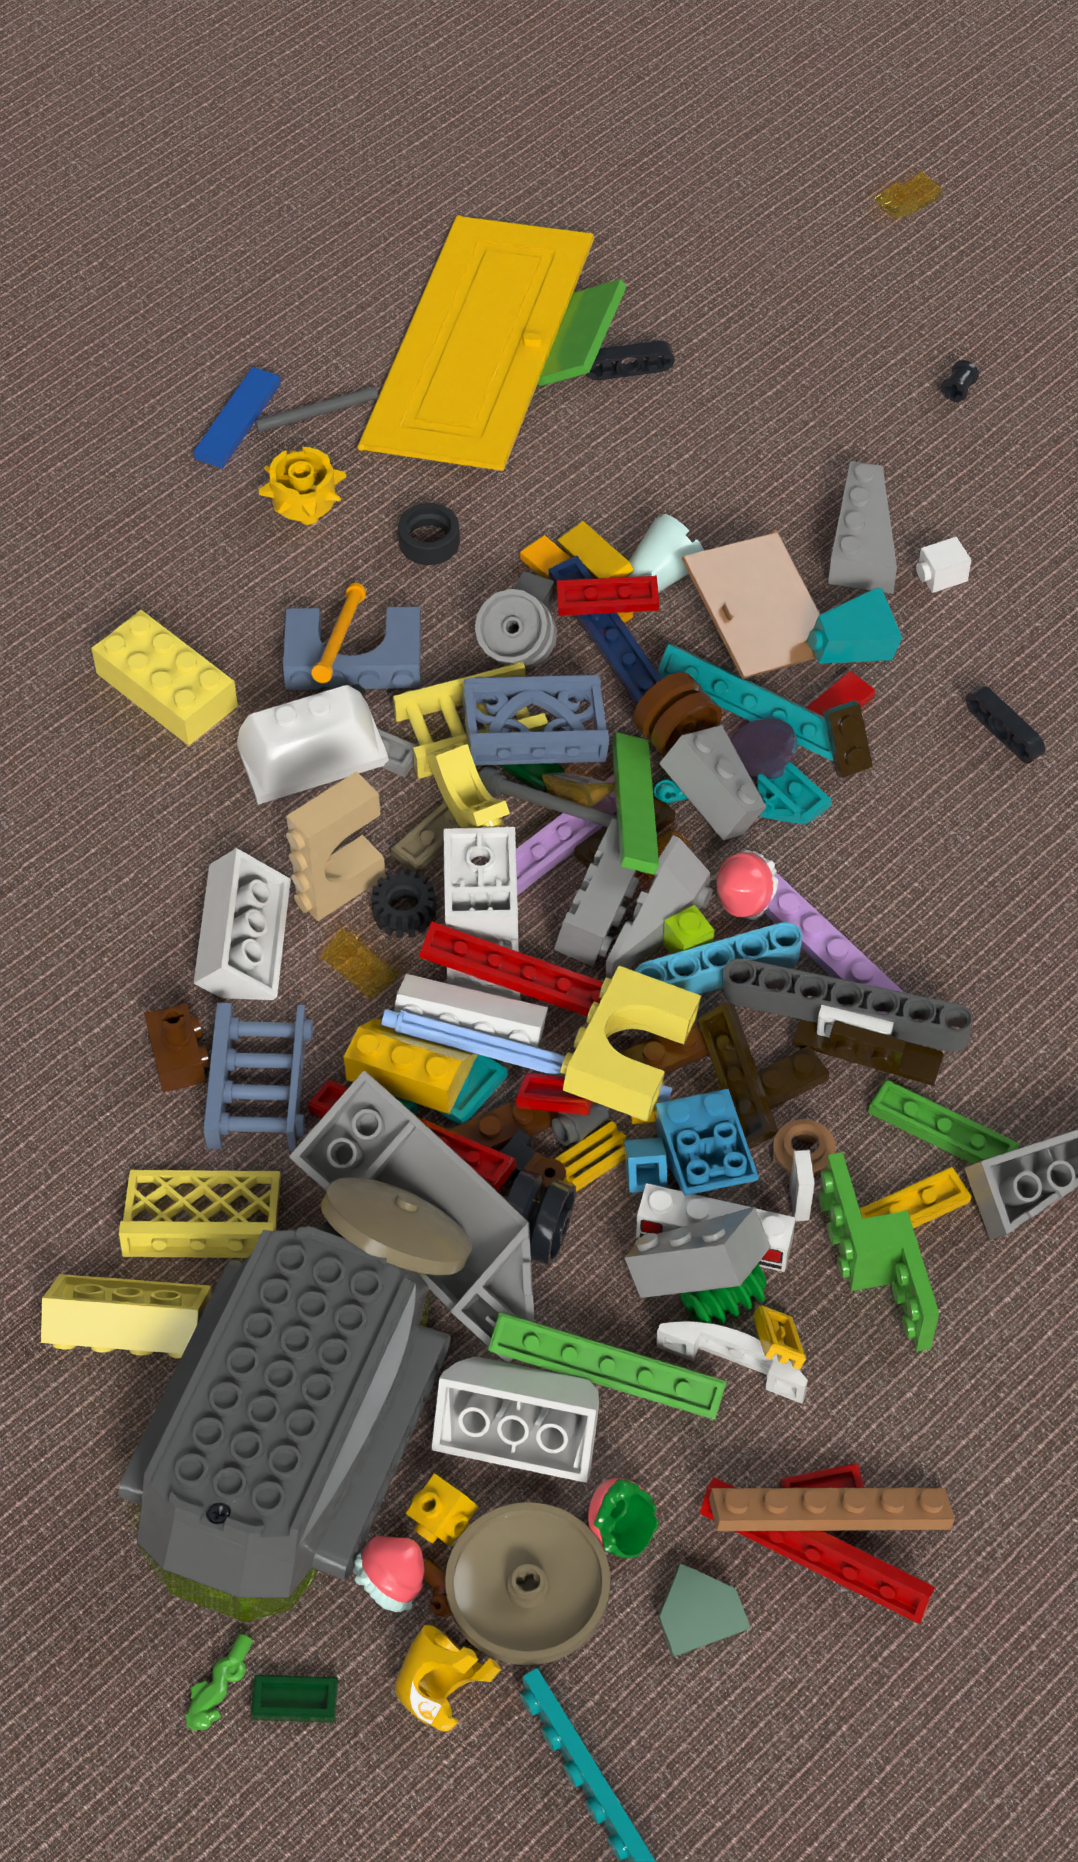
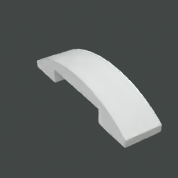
(686, 1337)

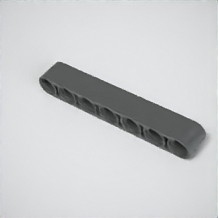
(833, 992)

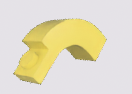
(464, 790)

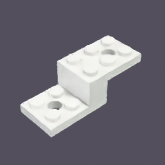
(481, 897)

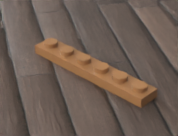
(830, 1509)

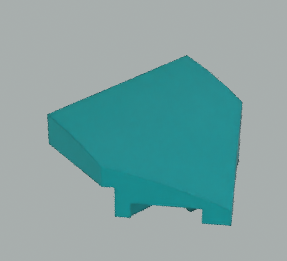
(792, 797)

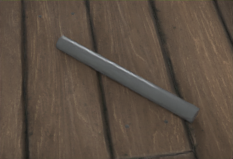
(316, 409)

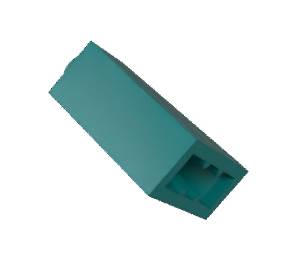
(856, 631)

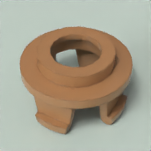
(806, 1131)

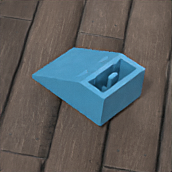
(704, 1142)

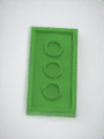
(582, 332)

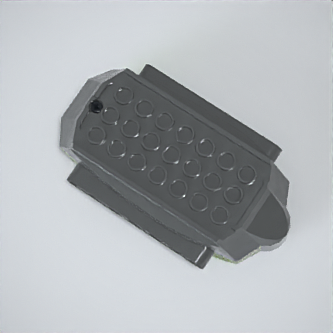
(283, 1423)

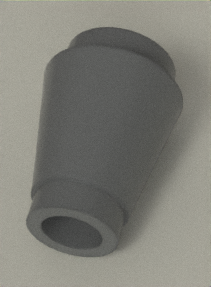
(574, 1127)

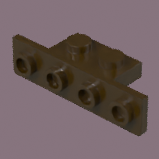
(872, 1050)

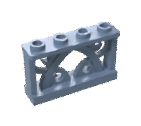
(549, 692)

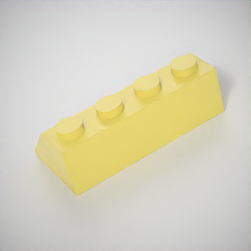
(122, 1314)

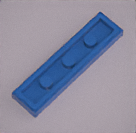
(237, 417)

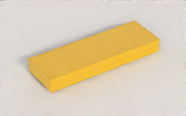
(595, 553)
(924, 1199)

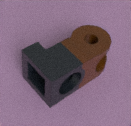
(529, 1159)

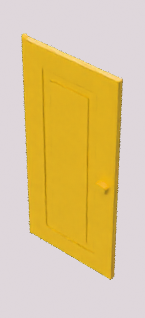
(477, 343)

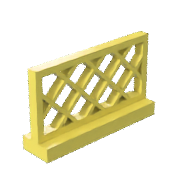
(197, 1236)

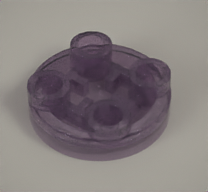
(765, 746)

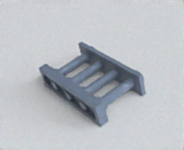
(226, 1059)

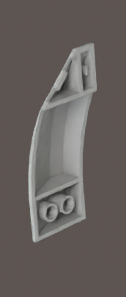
(383, 1141)

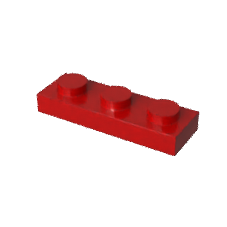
(607, 595)

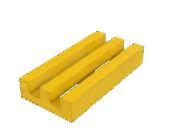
(588, 1144)
(772, 1336)

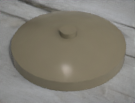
(396, 1226)
(527, 1583)

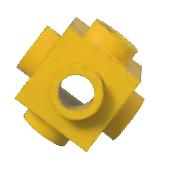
(441, 1511)

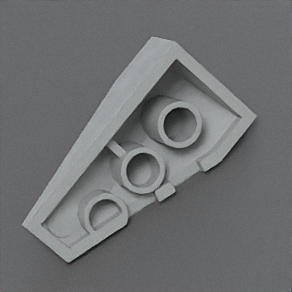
(676, 886)

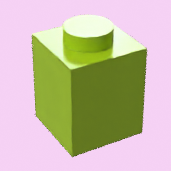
(687, 930)

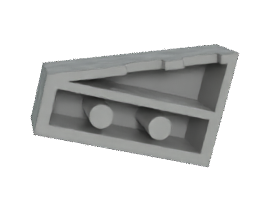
(715, 780)

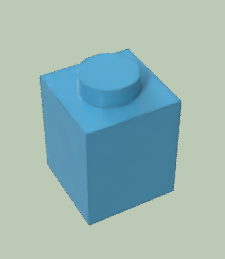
(645, 1163)

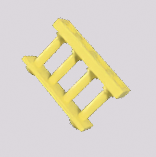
(446, 697)

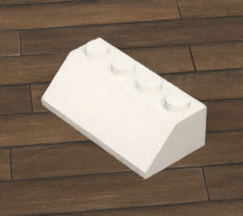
(242, 928)

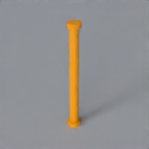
(323, 669)

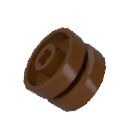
(675, 709)

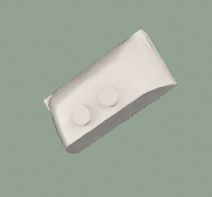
(309, 743)
(517, 1417)

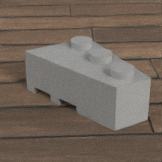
(698, 1255)

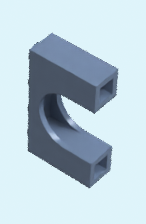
(388, 666)

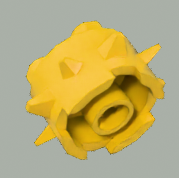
(302, 484)

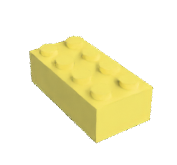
(165, 677)

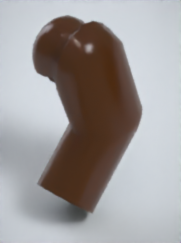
(435, 1577)

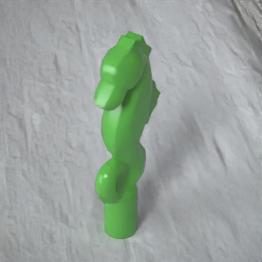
(209, 1695)

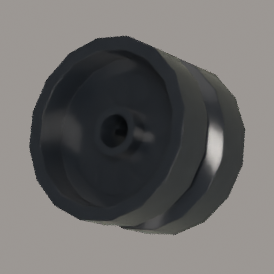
(545, 1210)

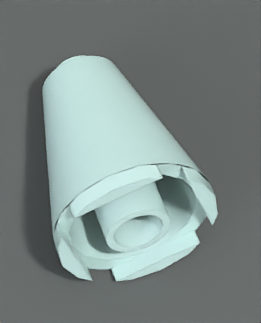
(662, 552)

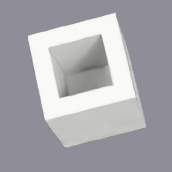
(943, 564)

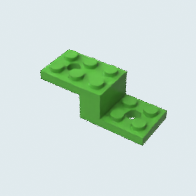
(878, 1252)

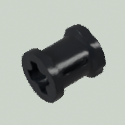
(963, 375)

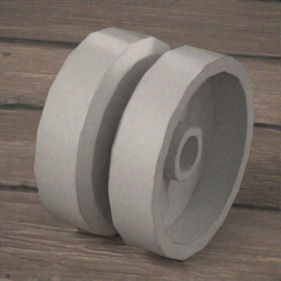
(502, 615)

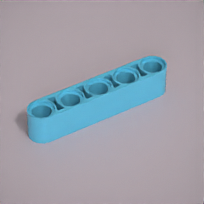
(699, 961)

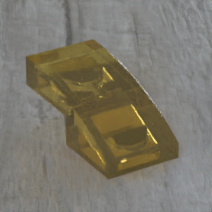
(908, 198)

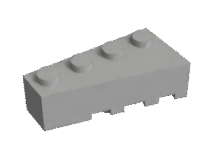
(597, 903)
(1023, 1182)

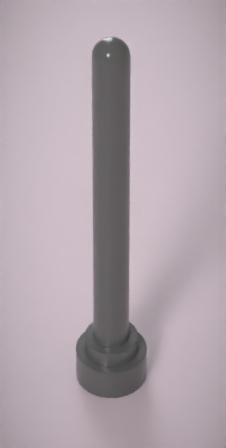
(497, 784)

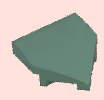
(699, 1611)

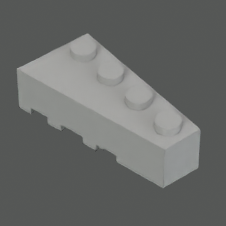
(864, 540)

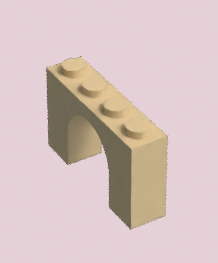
(316, 829)

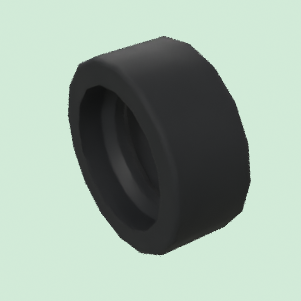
(428, 515)

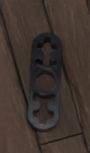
(649, 350)
(1005, 724)

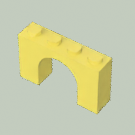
(627, 1003)

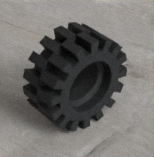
(403, 920)

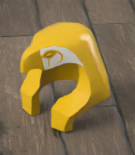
(434, 1671)

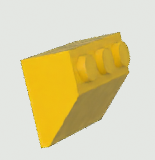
(408, 1065)

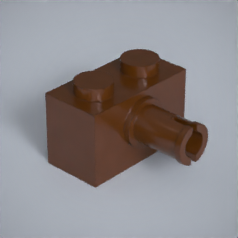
(175, 1047)

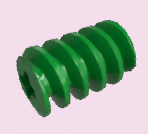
(713, 1302)

